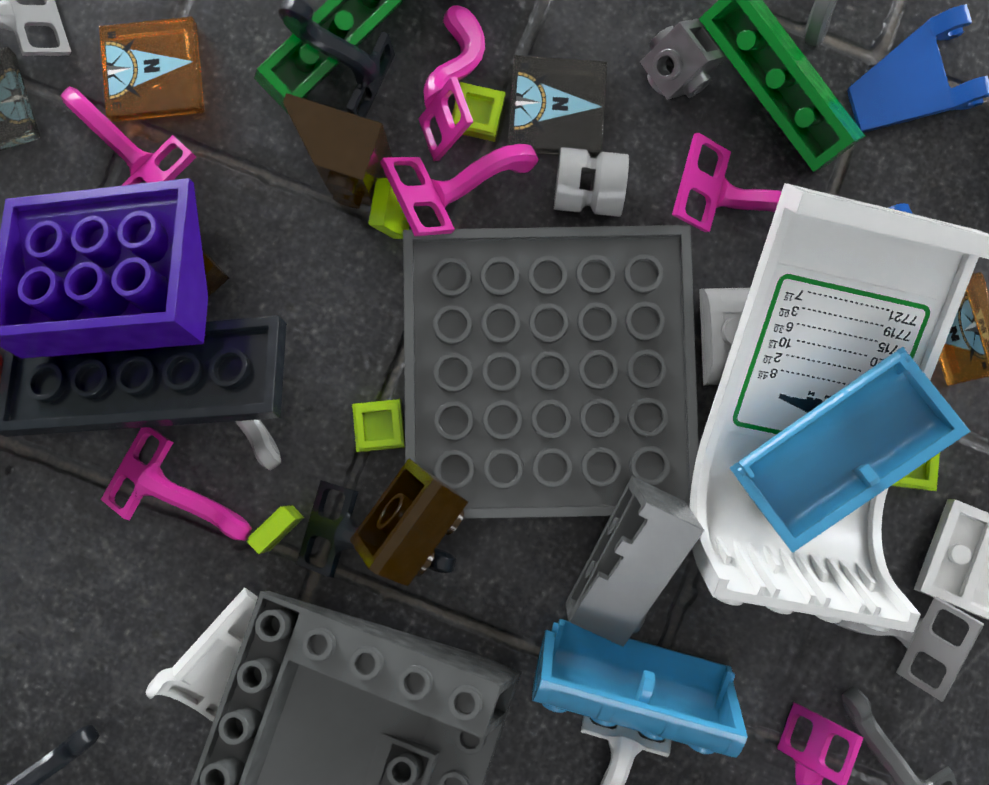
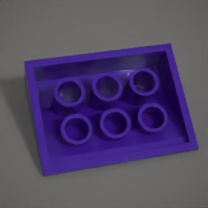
(102, 270)

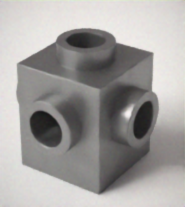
(682, 59)

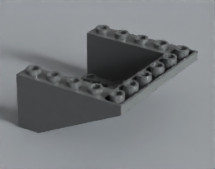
(352, 705)

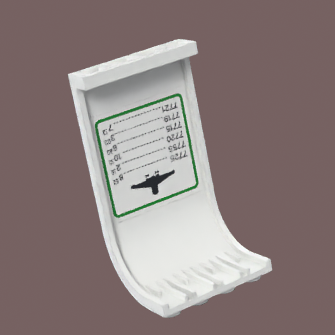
(826, 304)

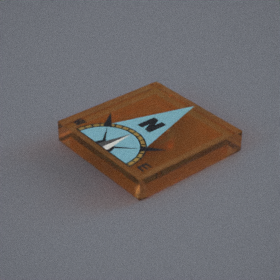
(151, 69)
(967, 345)

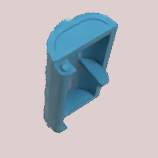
(849, 449)
(640, 689)

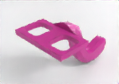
(446, 79)
(142, 165)
(717, 189)
(438, 194)
(151, 481)
(810, 763)

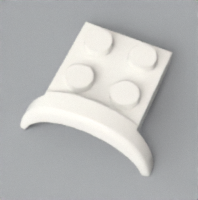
(959, 559)
(207, 665)

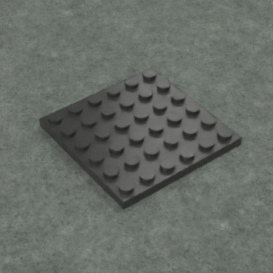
(551, 365)

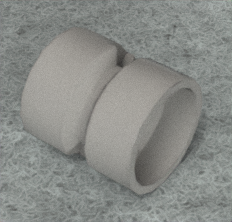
(607, 186)

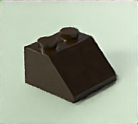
(342, 148)
(408, 524)

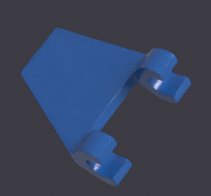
(913, 78)

